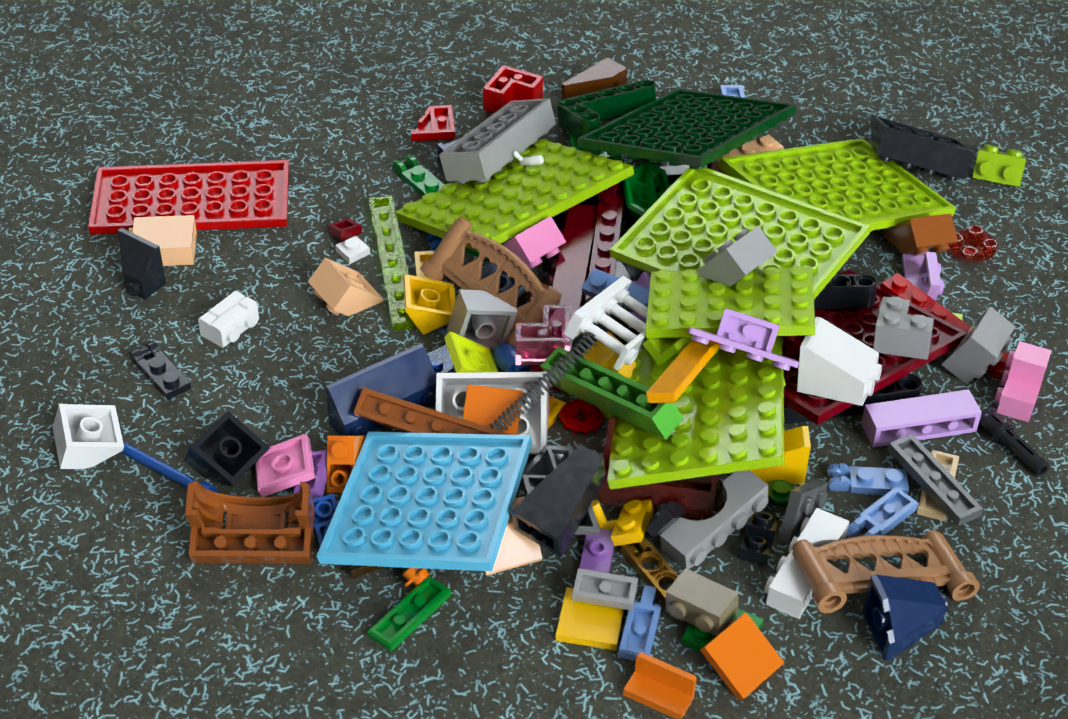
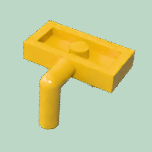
(631, 522)

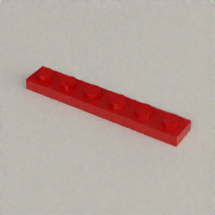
(903, 288)

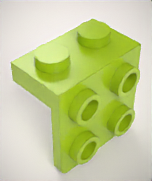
(999, 166)

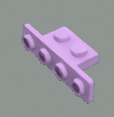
(924, 273)
(746, 334)

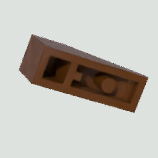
(596, 78)

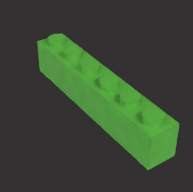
(614, 394)

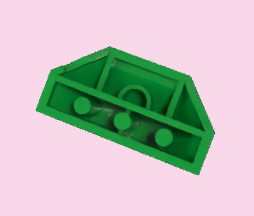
(644, 188)

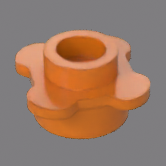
(415, 575)

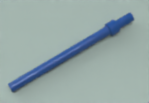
(161, 467)

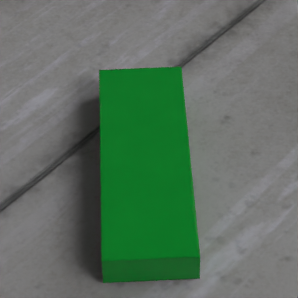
(409, 613)

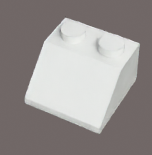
(86, 435)

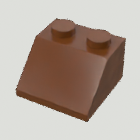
(923, 234)

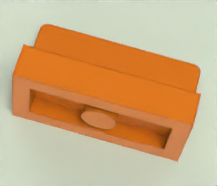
(661, 686)

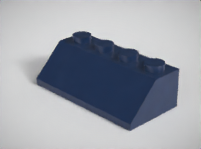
(402, 376)

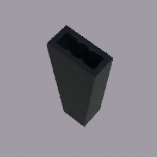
(560, 501)

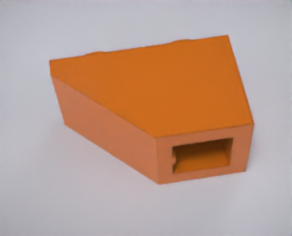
(341, 458)

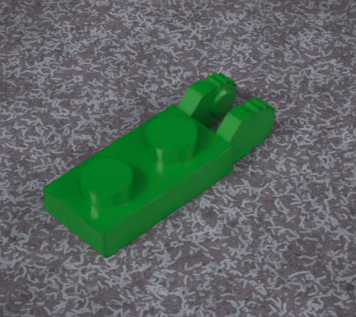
(417, 176)

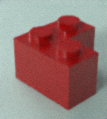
(511, 85)

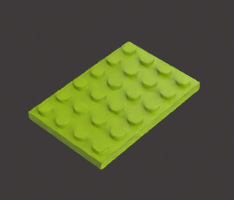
(691, 300)

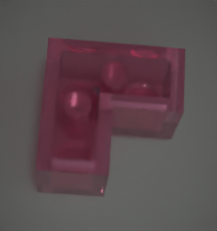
(539, 340)

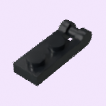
(160, 370)

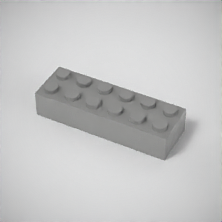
(495, 139)

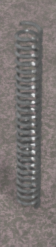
(541, 383)

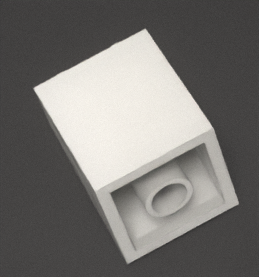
(837, 365)

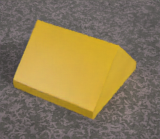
(428, 302)

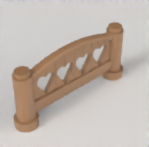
(449, 262)
(832, 584)

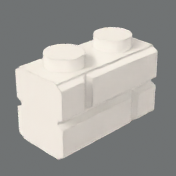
(229, 319)

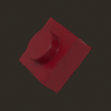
(344, 229)

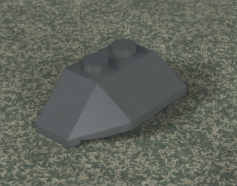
(541, 467)

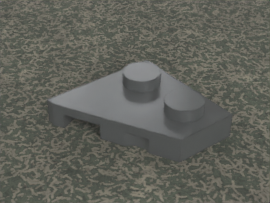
(801, 505)

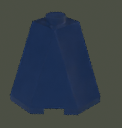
(901, 612)

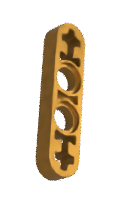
(654, 577)

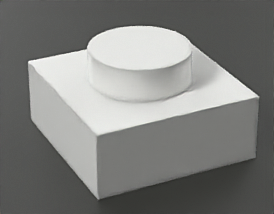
(352, 249)

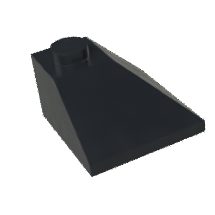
(140, 264)

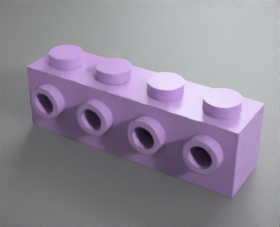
(949, 412)

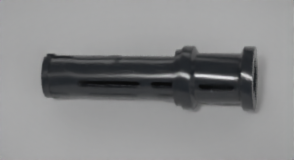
(1003, 433)

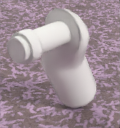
(529, 161)

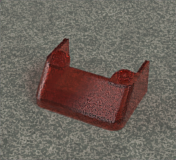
(694, 493)

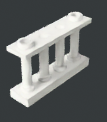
(595, 312)

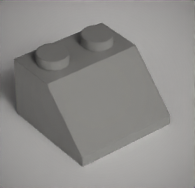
(482, 318)

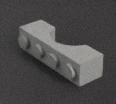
(691, 540)

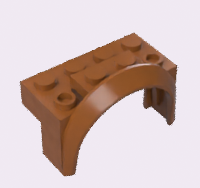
(253, 527)

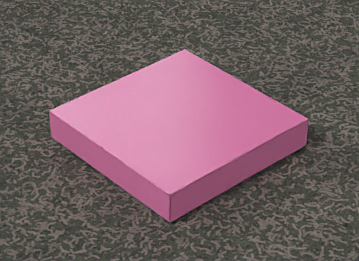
(285, 466)

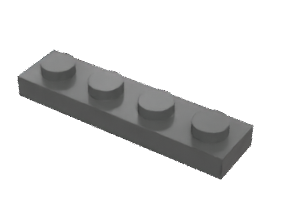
(935, 480)

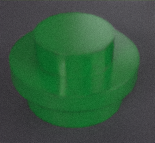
(779, 492)

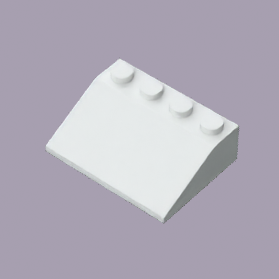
(452, 390)

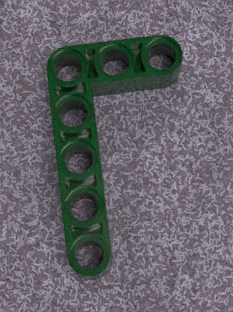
(583, 112)

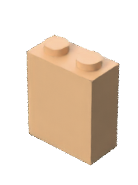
(173, 234)

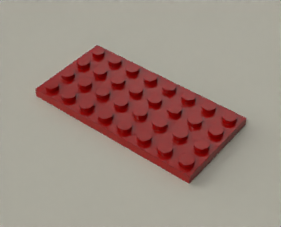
(215, 193)

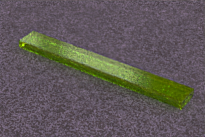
(391, 259)

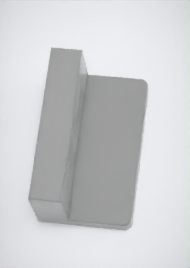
(605, 589)

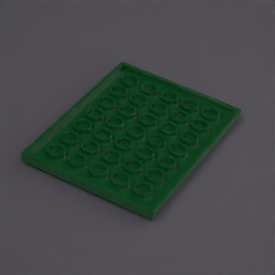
(687, 127)

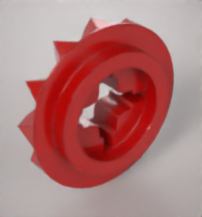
(570, 420)

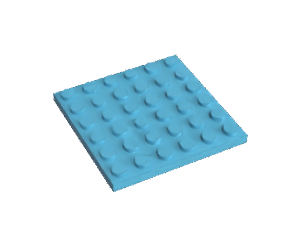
(427, 501)

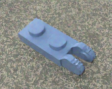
(866, 479)
(884, 514)

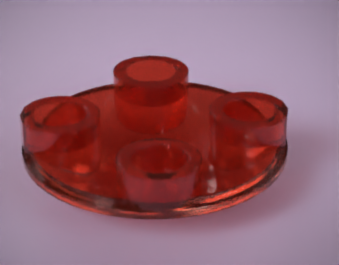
(974, 245)

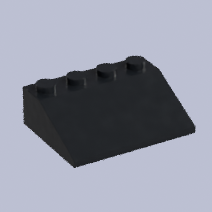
(920, 148)

